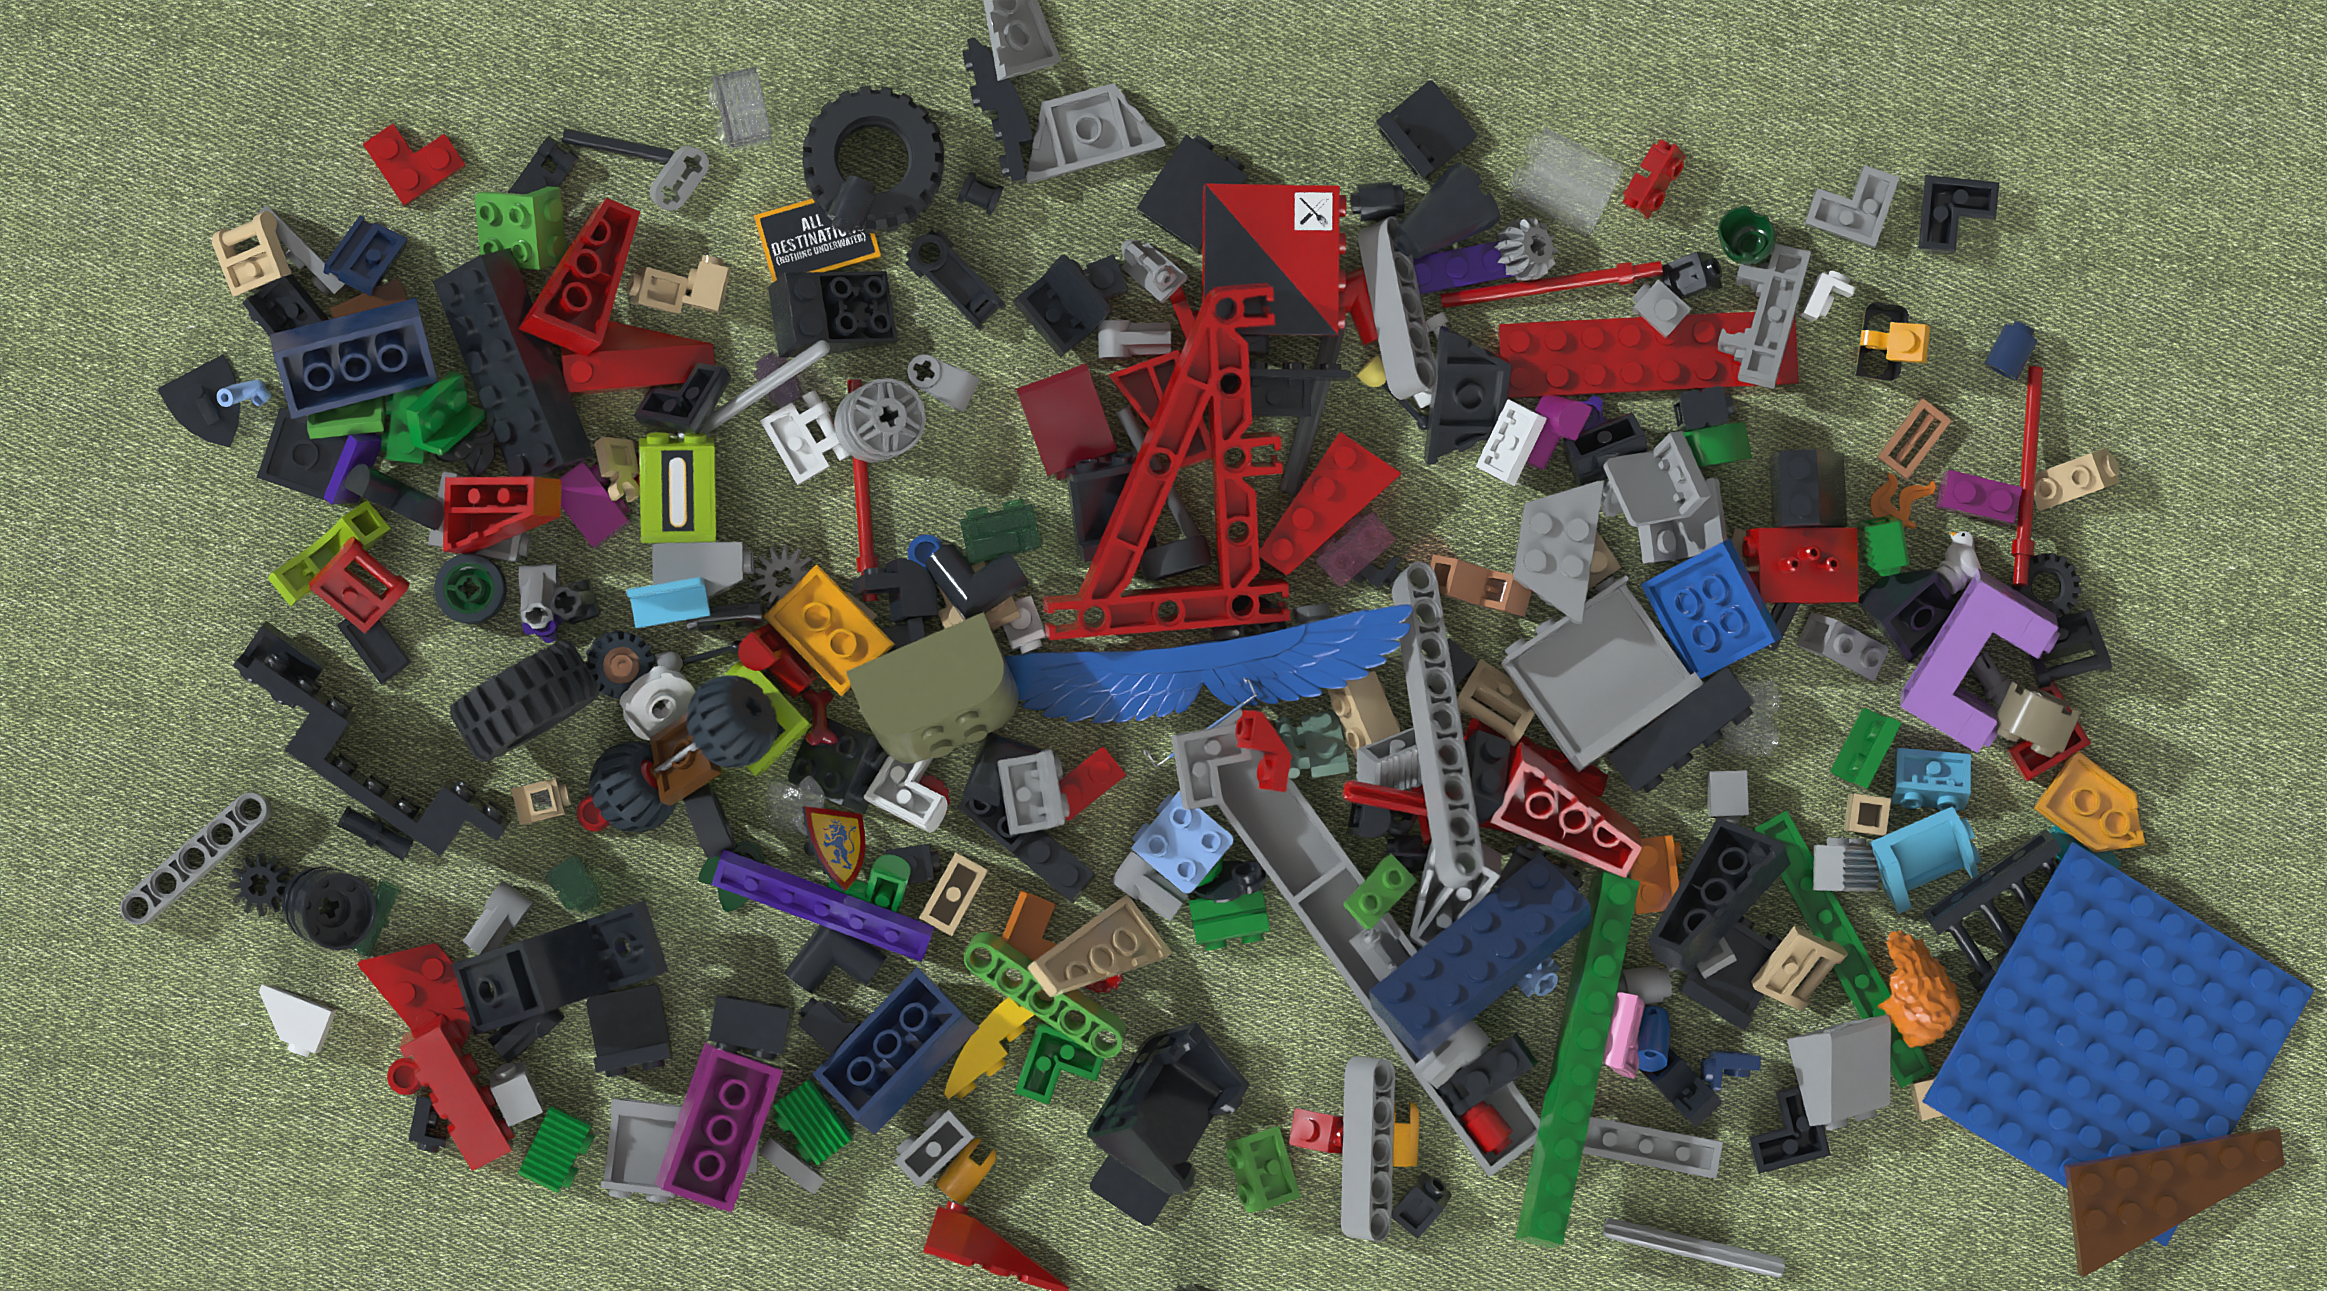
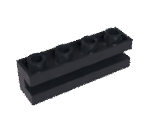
(1682, 729)

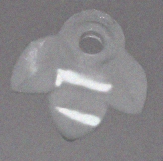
(787, 804)

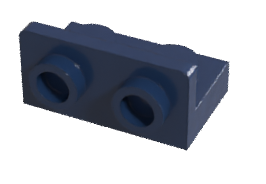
(1734, 1064)

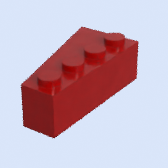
(584, 285)
(1564, 815)
(457, 1091)

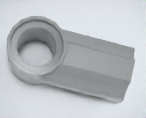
(1125, 339)
(536, 591)
(1144, 883)
(502, 913)
(1452, 1053)

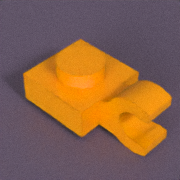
(1903, 343)

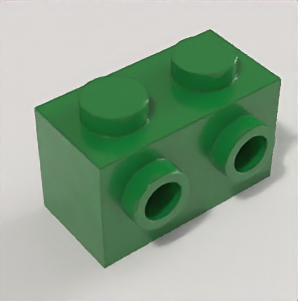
(397, 440)

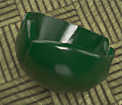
(1746, 235)

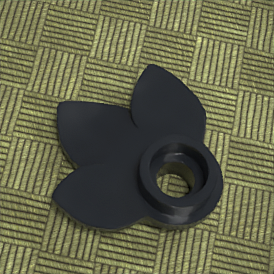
(475, 449)
(1234, 881)

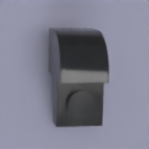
(908, 585)
(1684, 1089)

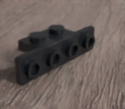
(1286, 390)

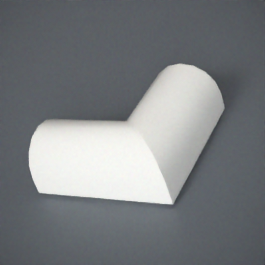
(899, 793)

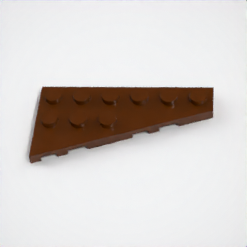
(2142, 1194)

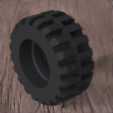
(882, 110)
(524, 701)

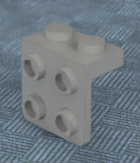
(1658, 482)
(1033, 792)

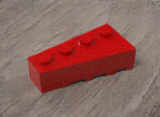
(1331, 496)

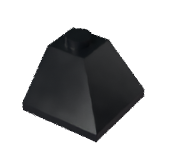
(1908, 609)

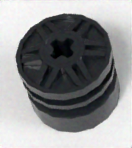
(346, 916)

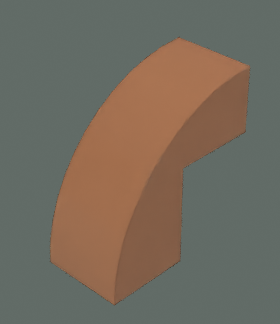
(1480, 586)

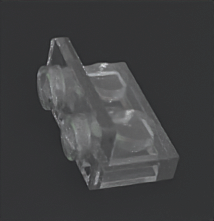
(1755, 733)

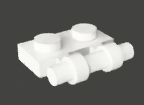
(794, 441)

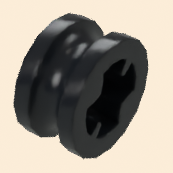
(1400, 829)

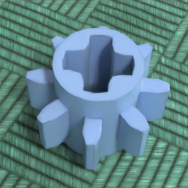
(1540, 979)

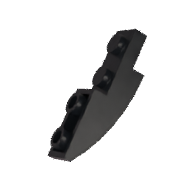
(1000, 98)
(1033, 848)

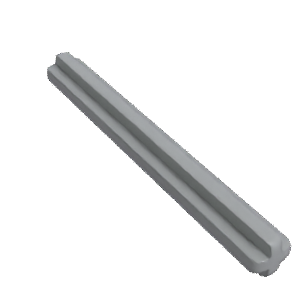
(1694, 1247)

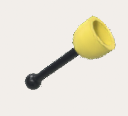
(1374, 376)

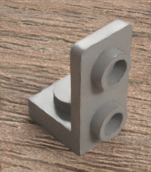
(1843, 645)

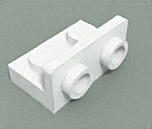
(1511, 442)

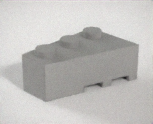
(1441, 906)

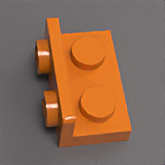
(1657, 873)

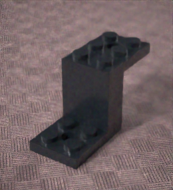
(560, 967)

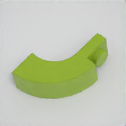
(294, 576)

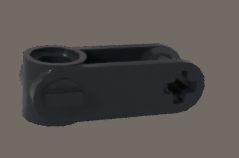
(955, 279)

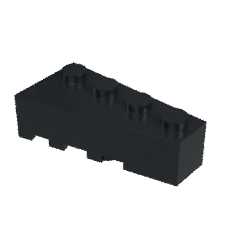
(1716, 892)

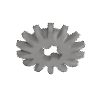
(779, 563)

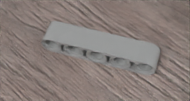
(1397, 310)
(178, 862)
(1367, 1148)

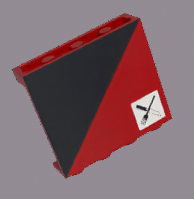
(1278, 239)

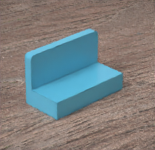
(669, 602)

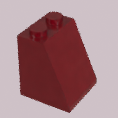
(1066, 420)

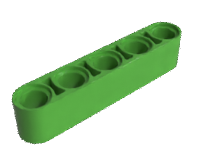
(1053, 1012)

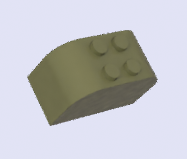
(937, 692)

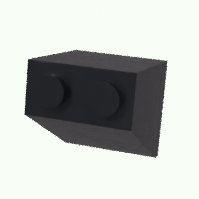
(1808, 489)

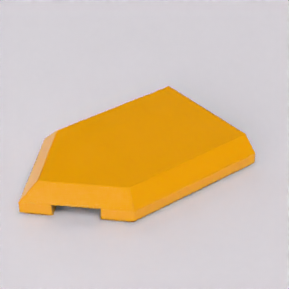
(2092, 806)

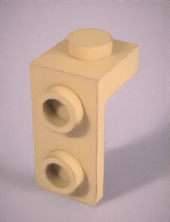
(2075, 478)

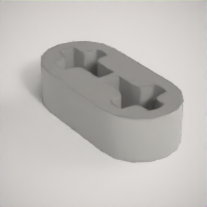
(686, 183)
(792, 1165)

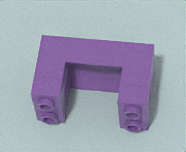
(1934, 685)

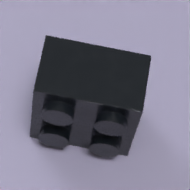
(751, 1025)

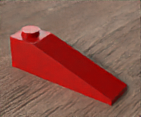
(633, 360)

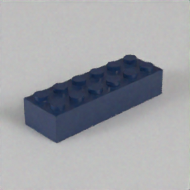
(1480, 956)

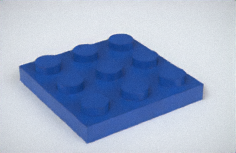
(1711, 610)

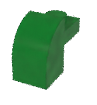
(1719, 444)

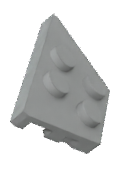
(1088, 132)
(1559, 546)

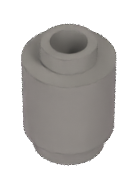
(1647, 982)

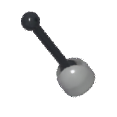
(676, 663)

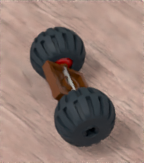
(724, 726)

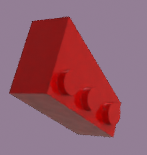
(1143, 390)
(495, 509)

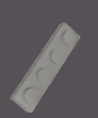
(1653, 1147)

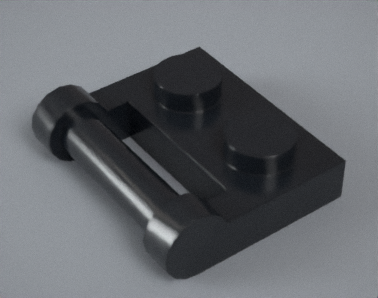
(742, 614)
(2077, 634)

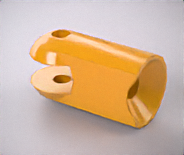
(1406, 1139)
(964, 1174)

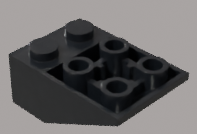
(834, 307)

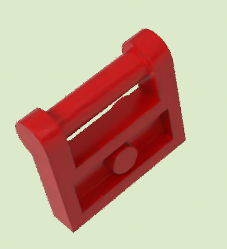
(351, 594)

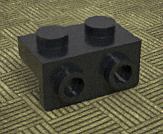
(283, 306)
(272, 640)

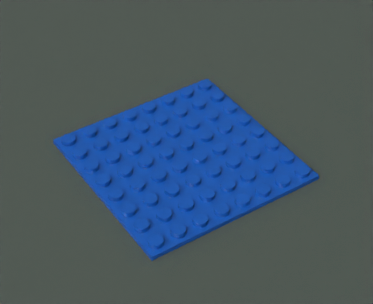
(2114, 1028)

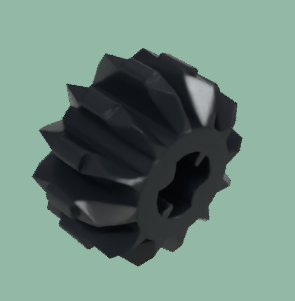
(249, 880)

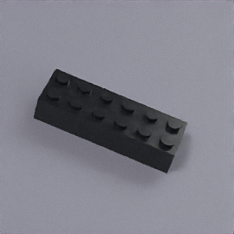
(511, 367)

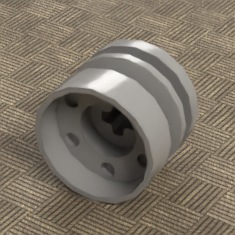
(859, 423)

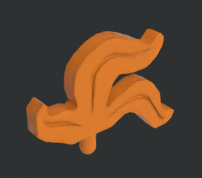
(1881, 504)

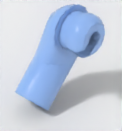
(243, 391)

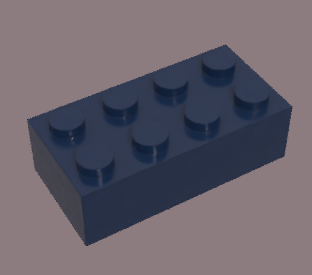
(353, 358)
(895, 1051)

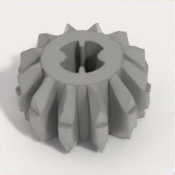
(1526, 248)

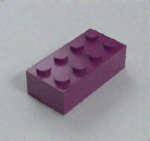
(718, 1127)

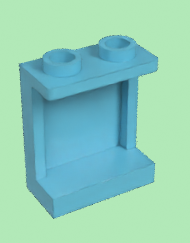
(1924, 854)

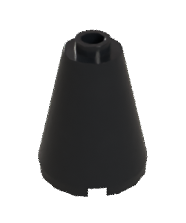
(1447, 214)

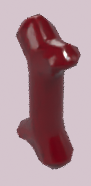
(820, 732)

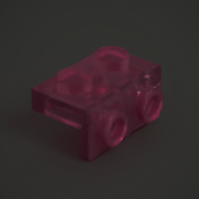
(1355, 550)

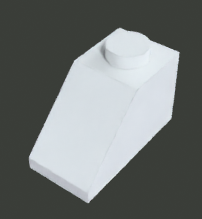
(297, 1019)

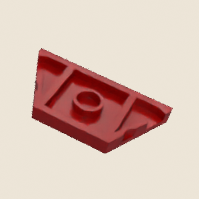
(420, 986)

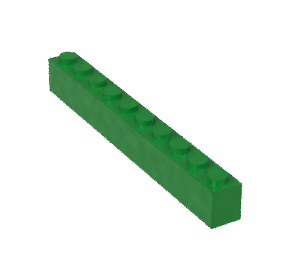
(1577, 1062)

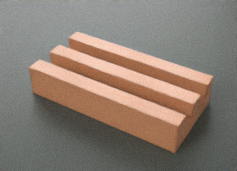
(1894, 464)

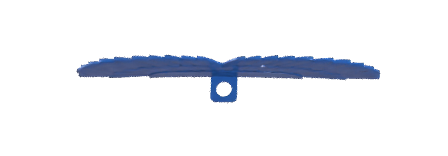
(1166, 679)

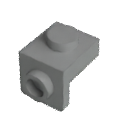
(1659, 307)

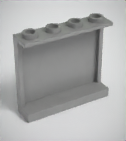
(1599, 677)

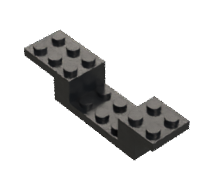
(321, 734)

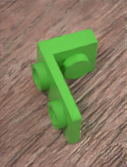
(1379, 892)

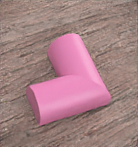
(1622, 1040)

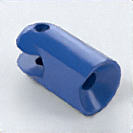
(1654, 1039)

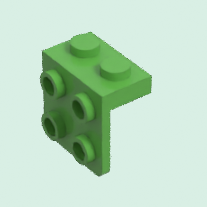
(525, 223)

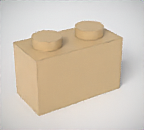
(954, 894)

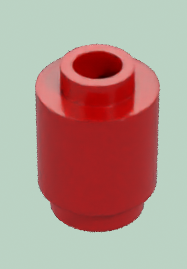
(1487, 1128)

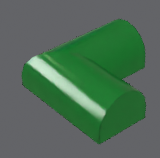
(885, 884)
(1046, 1058)

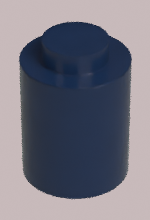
(2011, 350)

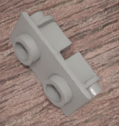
(1151, 269)
(1379, 950)

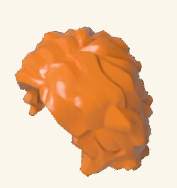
(1922, 996)

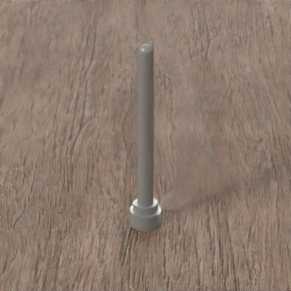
(764, 386)

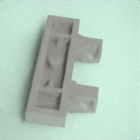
(1779, 292)

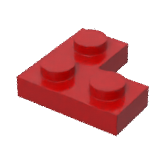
(411, 172)

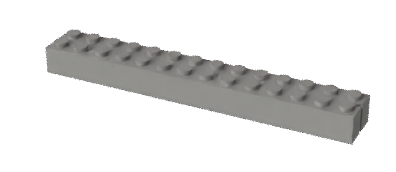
(1316, 882)

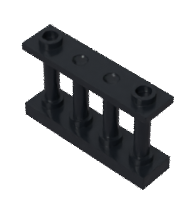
(1979, 896)

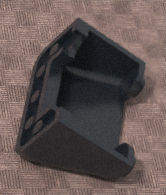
(1166, 1104)

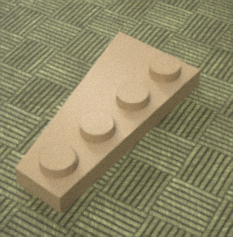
(1102, 948)

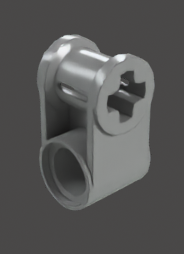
(949, 382)

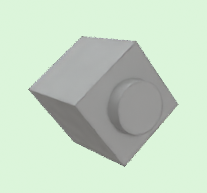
(1727, 794)
(515, 1093)

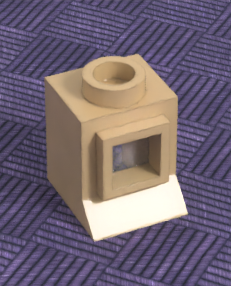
(541, 801)

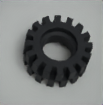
(2067, 580)

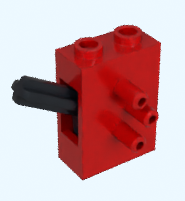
(1801, 568)

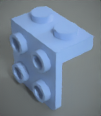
(1182, 843)

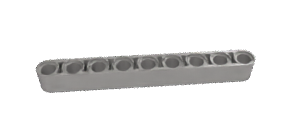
(1430, 739)

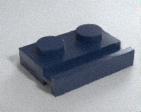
(365, 255)

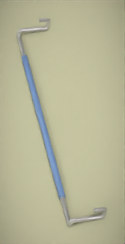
(1213, 725)

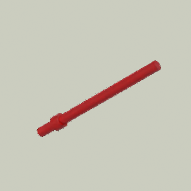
(1624, 273)
(863, 511)
(2023, 545)

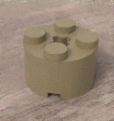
(2036, 718)

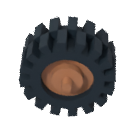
(618, 661)

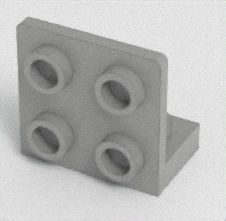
(1687, 535)

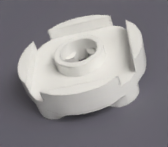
(648, 690)

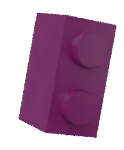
(1978, 497)
(590, 505)

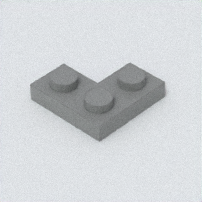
(1859, 217)
(1197, 761)

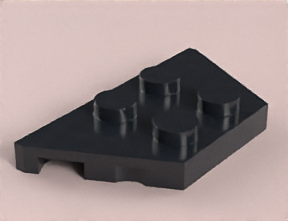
(1466, 396)

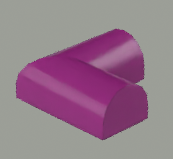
(1564, 420)

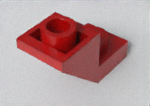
(1258, 734)

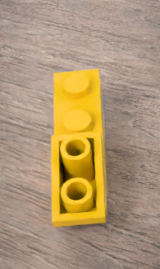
(984, 1050)

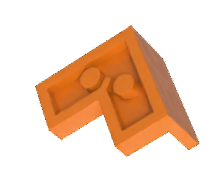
(1028, 925)

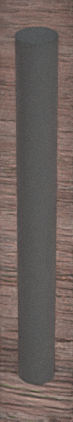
(1173, 499)

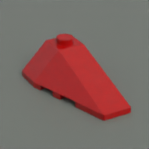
(968, 1241)

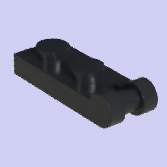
(536, 177)
(1487, 1074)

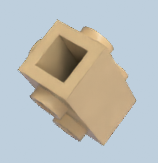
(1364, 711)

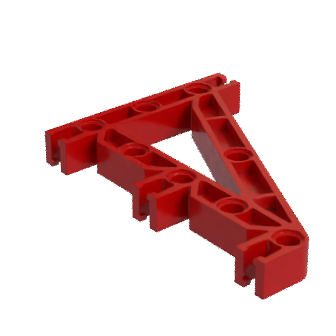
(1207, 355)

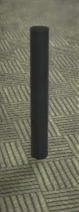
(617, 146)

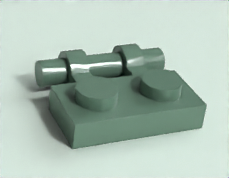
(1324, 744)

